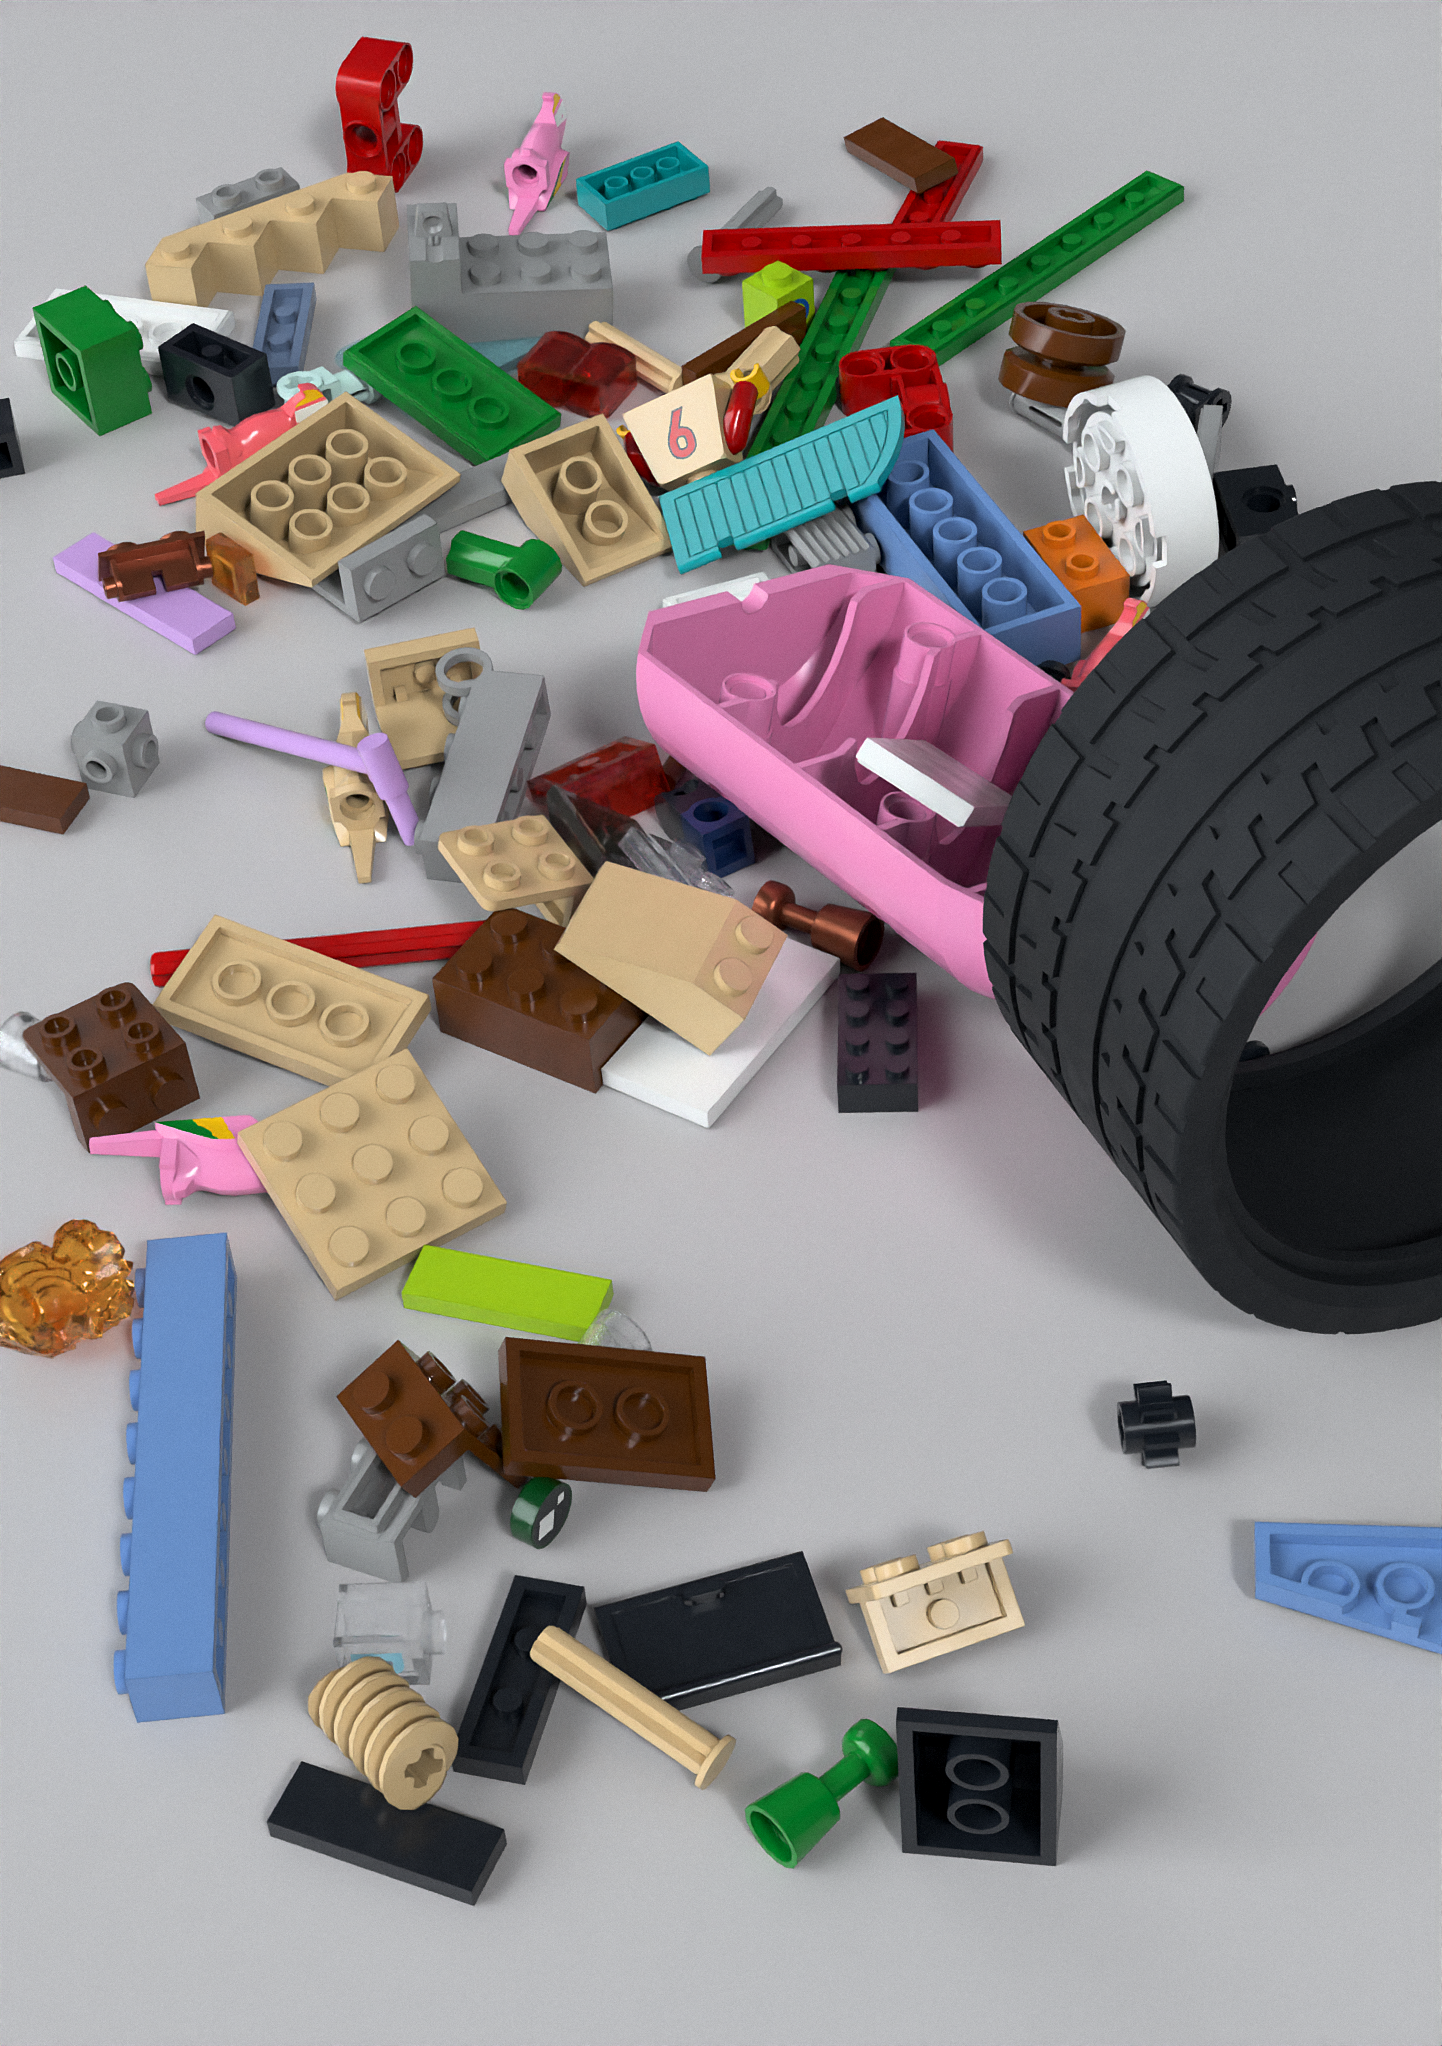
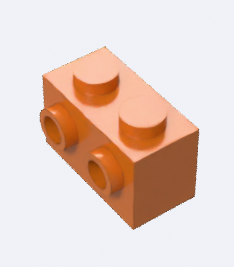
(1084, 567)

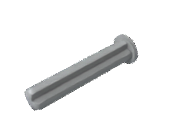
(751, 215)

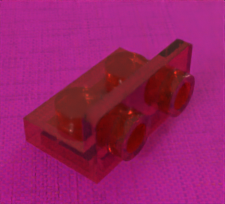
(617, 776)

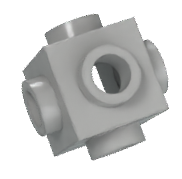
(115, 748)

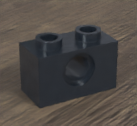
(216, 375)
(1251, 503)

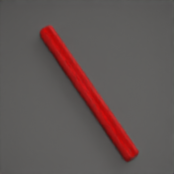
(359, 948)

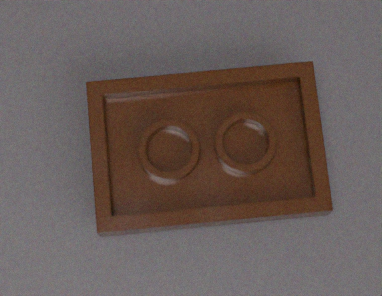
(605, 1415)

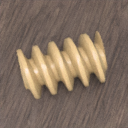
(385, 1730)

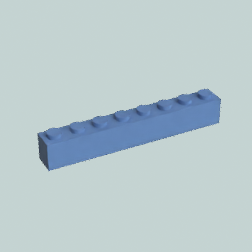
(181, 1482)

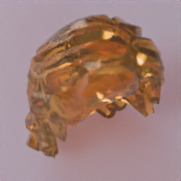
(64, 1291)

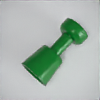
(806, 1807)

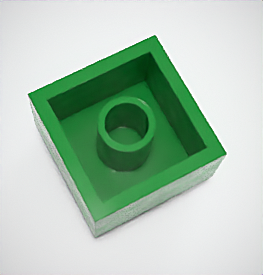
(93, 360)

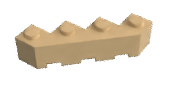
(284, 233)

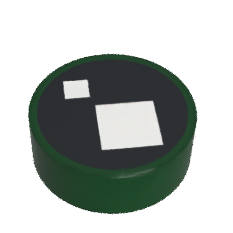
(540, 1511)

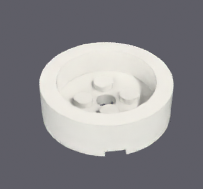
(1142, 483)

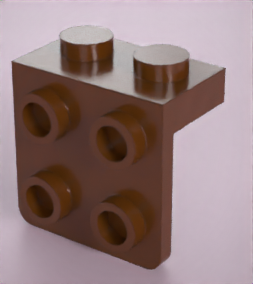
(114, 1062)
(421, 1419)

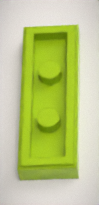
(505, 1293)

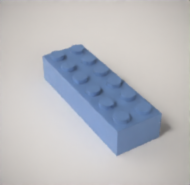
(966, 552)

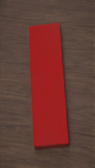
(943, 200)

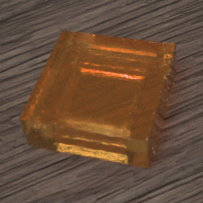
(232, 569)

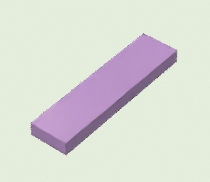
(177, 614)

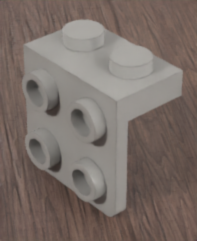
(386, 570)

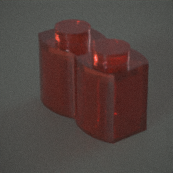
(578, 374)

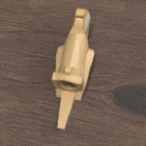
(353, 802)

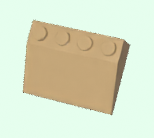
(322, 491)

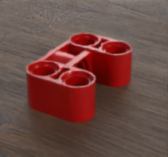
(369, 110)
(903, 371)

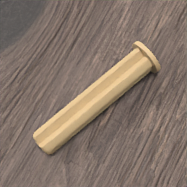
(649, 364)
(633, 1704)

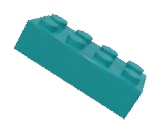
(643, 185)

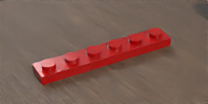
(853, 247)

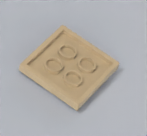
(371, 1173)

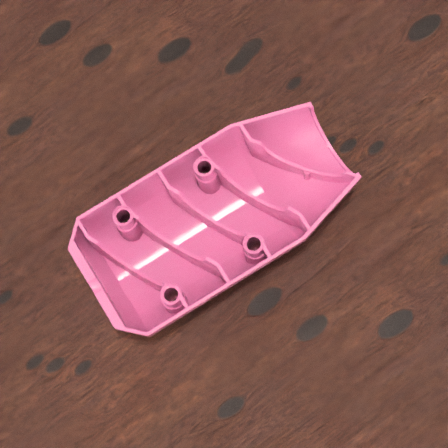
(791, 683)

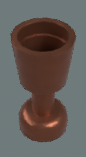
(835, 929)

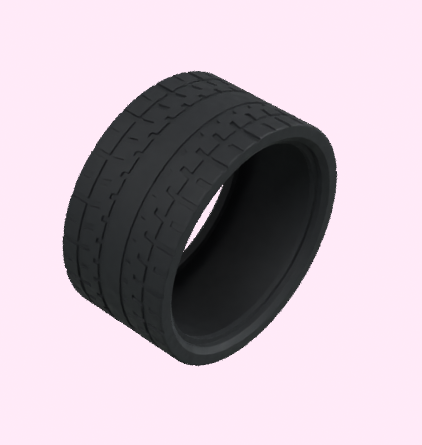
(1176, 861)

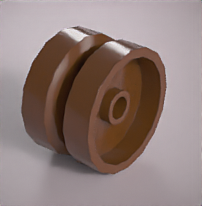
(1059, 352)

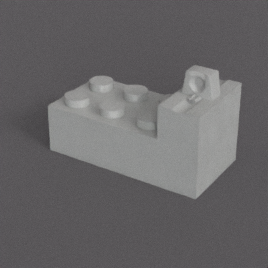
(508, 283)

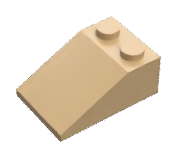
(586, 500)
(673, 951)

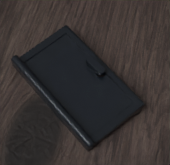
(752, 1637)

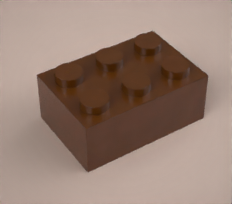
(531, 1002)

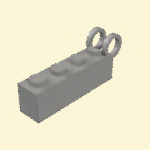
(489, 755)

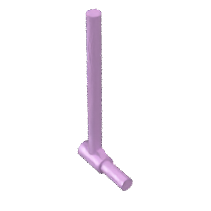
(371, 757)

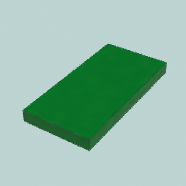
(450, 387)

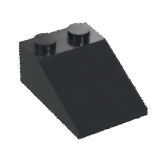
(979, 1785)

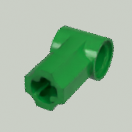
(513, 571)

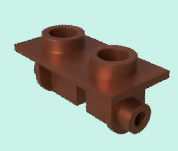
(130, 567)

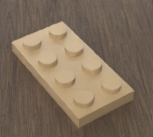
(289, 1004)

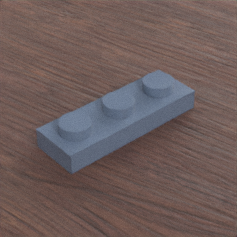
(285, 326)

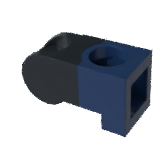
(709, 824)

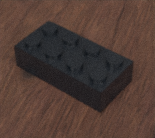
(877, 1043)

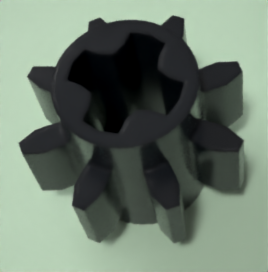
(1156, 1424)

